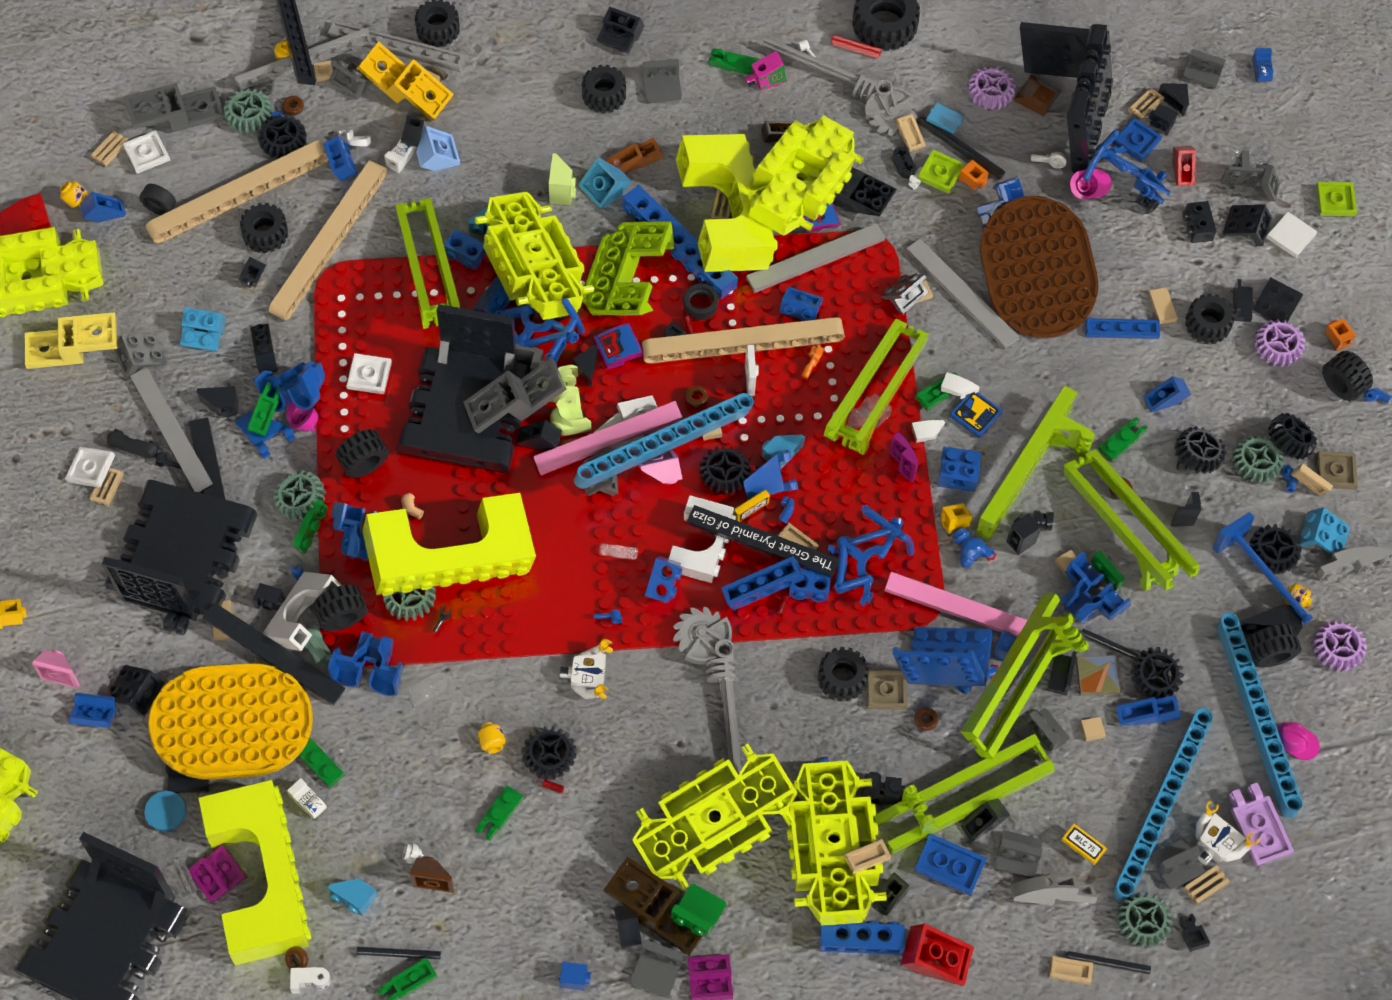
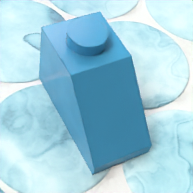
(780, 443)

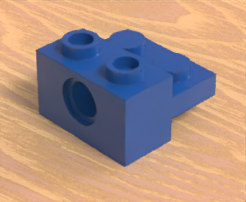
(959, 469)

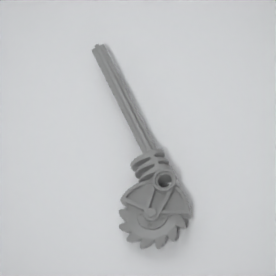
(880, 106)
(703, 638)

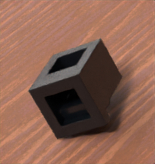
(1163, 118)
(255, 267)
(268, 597)
(876, 789)
(893, 790)

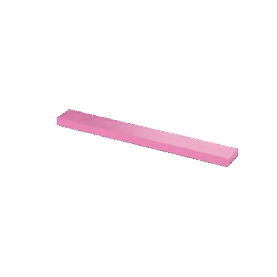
(608, 438)
(954, 604)

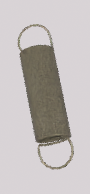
(439, 72)

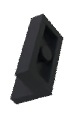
(1242, 302)
(1189, 513)
(1061, 673)
(183, 784)

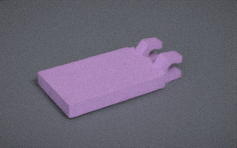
(1262, 819)

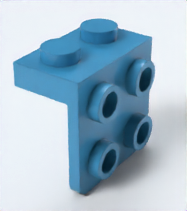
(1324, 529)

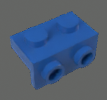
(93, 710)

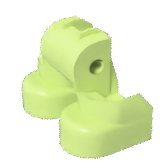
(568, 413)

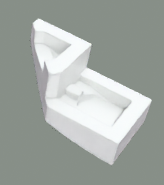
(347, 136)
(958, 386)
(927, 429)

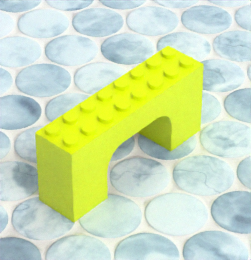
(726, 165)
(404, 565)
(277, 921)

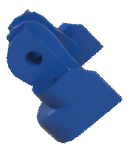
(1006, 191)
(298, 385)
(349, 521)
(1081, 603)
(348, 670)

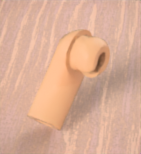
(408, 504)

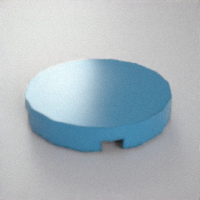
(165, 811)

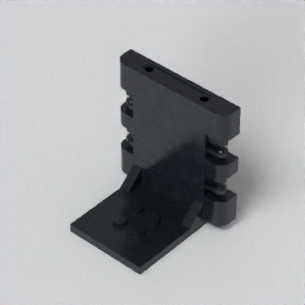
(1078, 55)
(471, 355)
(179, 550)
(105, 928)

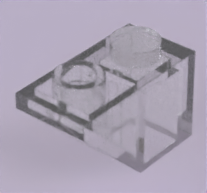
(858, 416)

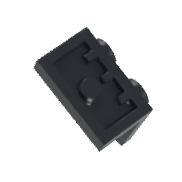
(1248, 220)
(1277, 301)
(136, 688)

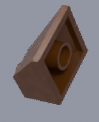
(1037, 95)
(430, 875)

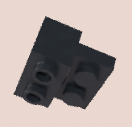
(620, 30)

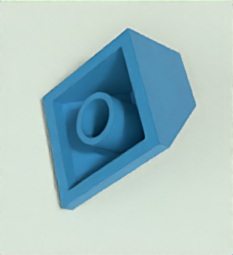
(604, 183)

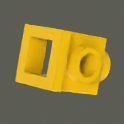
(955, 517)
(11, 612)

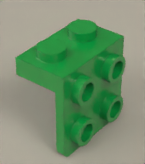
(698, 910)

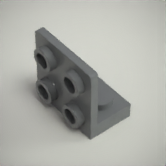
(138, 351)

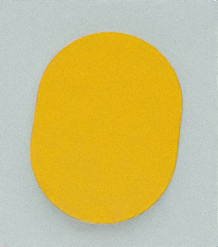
(230, 721)

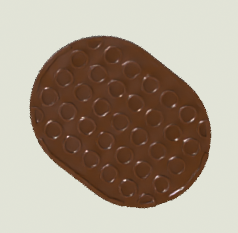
(1038, 267)

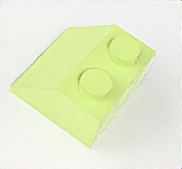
(561, 182)

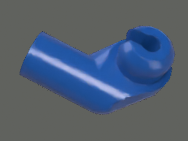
(1377, 394)
(1291, 481)
(788, 510)

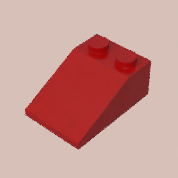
(25, 216)
(937, 954)

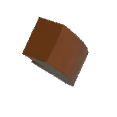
(636, 156)

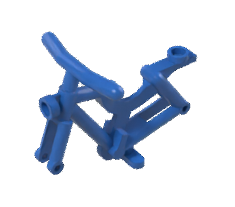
(1146, 181)
(566, 332)
(846, 546)

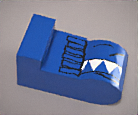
(1262, 64)

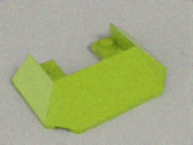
(616, 266)

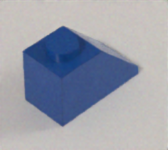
(101, 207)
(1167, 394)

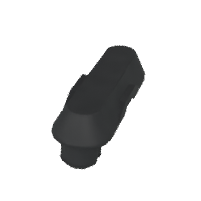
(135, 446)

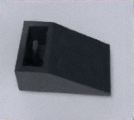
(864, 194)

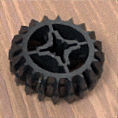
(280, 130)
(1292, 436)
(1200, 450)
(710, 472)
(1283, 543)
(1152, 666)
(558, 740)

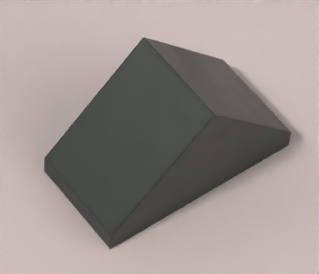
(895, 891)

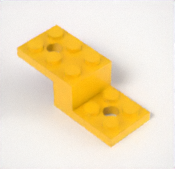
(405, 81)

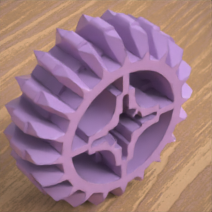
(991, 82)
(1281, 337)
(1329, 634)

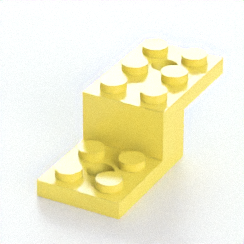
(70, 340)

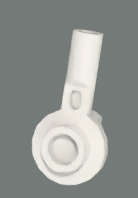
(1056, 160)

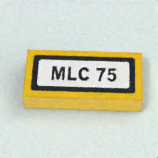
(752, 505)
(1084, 844)

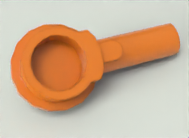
(815, 353)

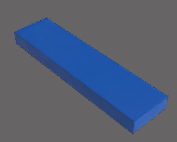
(1122, 328)

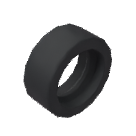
(157, 199)
(700, 289)

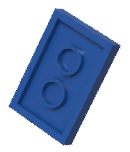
(950, 864)

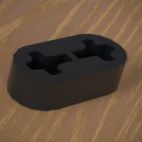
(907, 161)

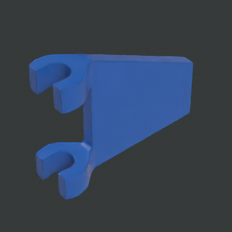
(258, 440)
(769, 477)

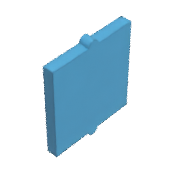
(945, 118)

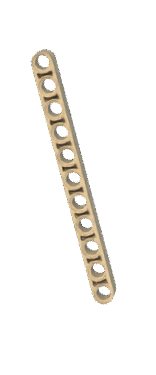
(237, 192)
(327, 240)
(736, 340)

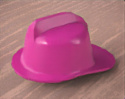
(1095, 187)
(301, 419)
(1298, 740)

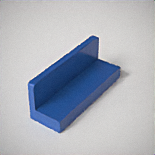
(493, 299)

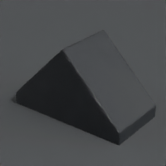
(1176, 96)
(586, 364)
(627, 927)

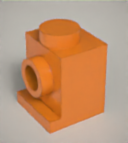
(974, 175)
(1340, 334)

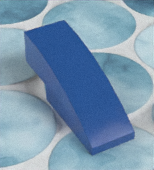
(1149, 711)

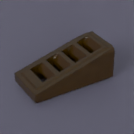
(769, 130)

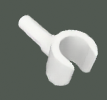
(804, 46)
(914, 181)

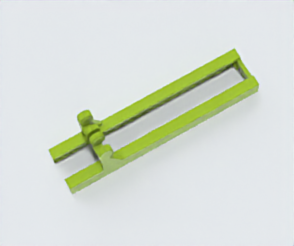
(427, 312)
(1045, 435)
(860, 439)
(1149, 566)
(1059, 640)
(916, 801)

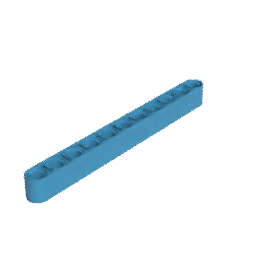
(658, 445)
(1259, 722)
(1159, 811)

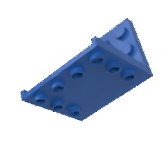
(946, 656)

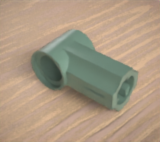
(317, 647)

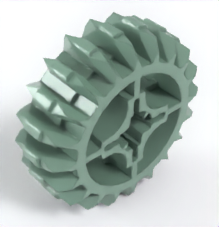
(244, 105)
(1252, 449)
(295, 490)
(405, 609)
(1138, 913)

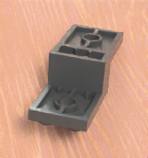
(169, 105)
(514, 395)

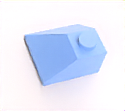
(437, 150)

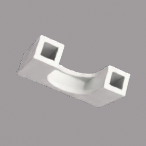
(702, 564)
(284, 625)

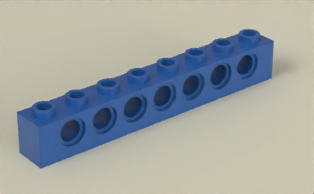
(688, 243)

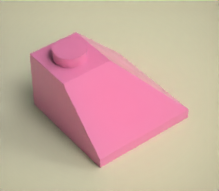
(663, 467)
(55, 668)

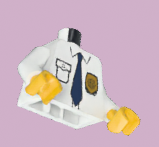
(589, 671)
(1219, 839)

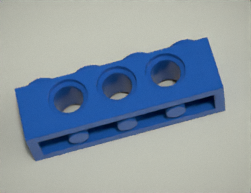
(763, 583)
(872, 945)

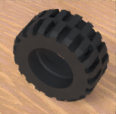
(884, 34)

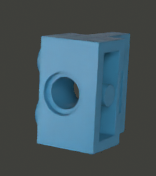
(199, 319)

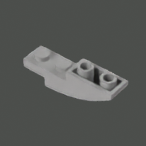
(1356, 558)
(1045, 889)

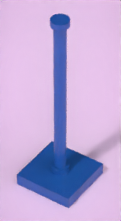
(1234, 533)

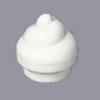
(411, 852)

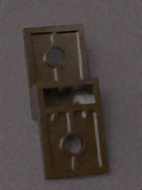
(652, 903)

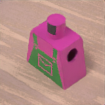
(767, 72)

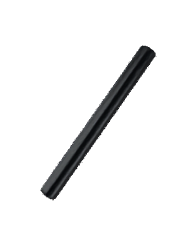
(962, 147)

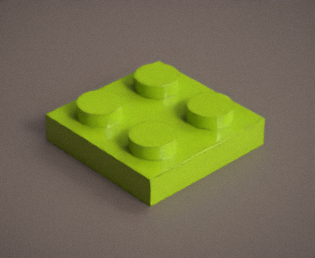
(941, 171)
(1336, 199)

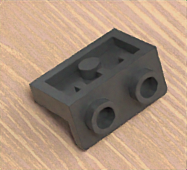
(1269, 181)

